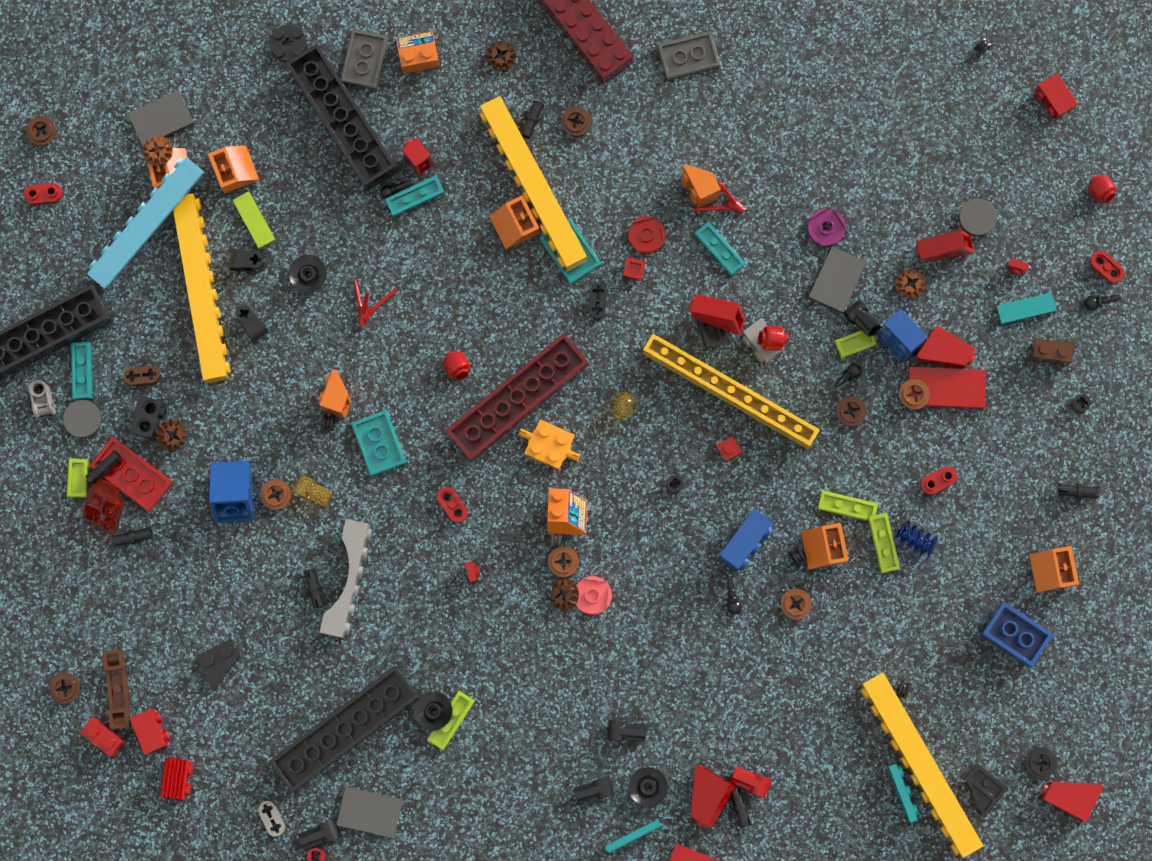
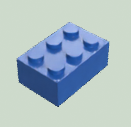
(901, 336)
(746, 541)
(1016, 635)

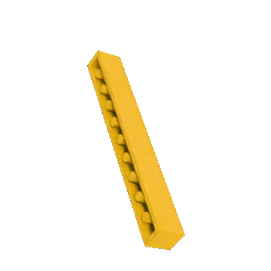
(533, 184)
(200, 290)
(730, 391)
(922, 766)

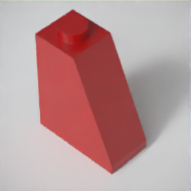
(945, 246)
(718, 313)
(945, 350)
(708, 796)
(1072, 798)

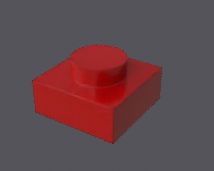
(1017, 267)
(634, 269)
(728, 449)
(472, 571)

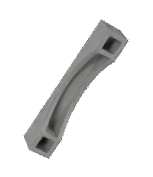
(336, 618)

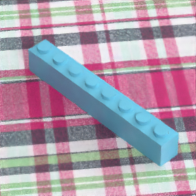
(145, 223)

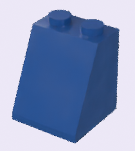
(231, 491)

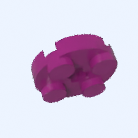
(825, 238)

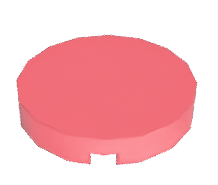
(593, 595)

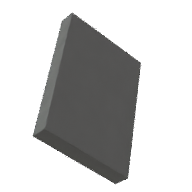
(688, 55)
(364, 59)
(161, 117)
(837, 279)
(369, 812)

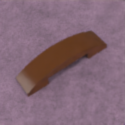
(117, 689)

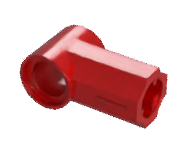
(754, 783)

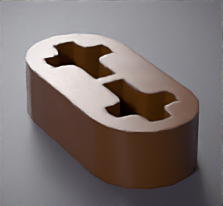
(141, 371)

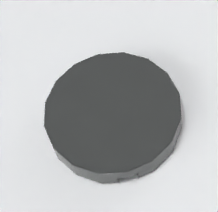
(977, 217)
(82, 419)

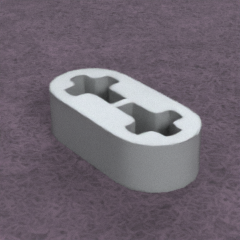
(267, 820)

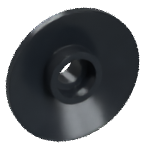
(307, 264)
(425, 706)
(656, 794)

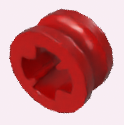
(322, 857)

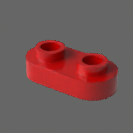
(42, 194)
(1108, 265)
(939, 480)
(452, 505)

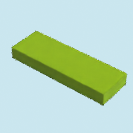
(254, 220)
(846, 506)
(883, 542)
(461, 705)

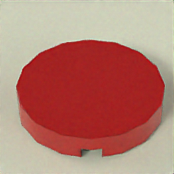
(646, 235)

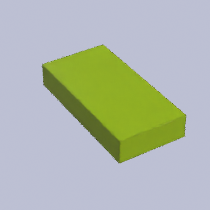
(854, 344)
(77, 482)

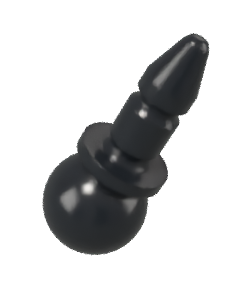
(389, 190)
(1092, 302)
(853, 371)
(734, 605)

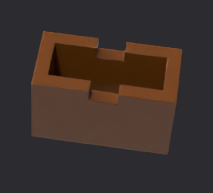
(1051, 352)

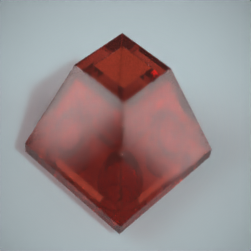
(103, 506)

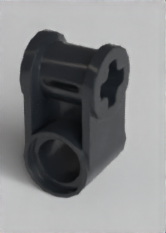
(244, 261)
(252, 325)

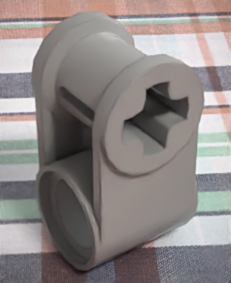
(41, 403)

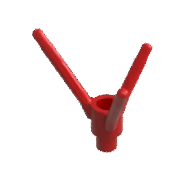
(731, 204)
(364, 311)

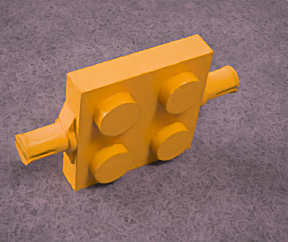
(549, 445)

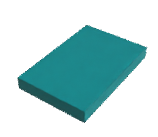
(579, 272)
(378, 443)

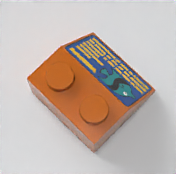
(417, 52)
(566, 512)

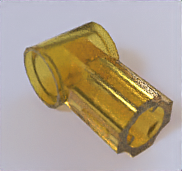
(309, 489)

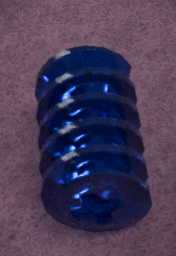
(917, 538)

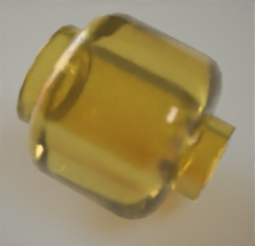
(623, 405)

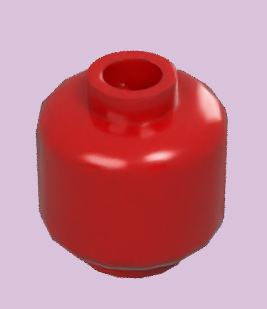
(1102, 189)
(772, 338)
(456, 365)

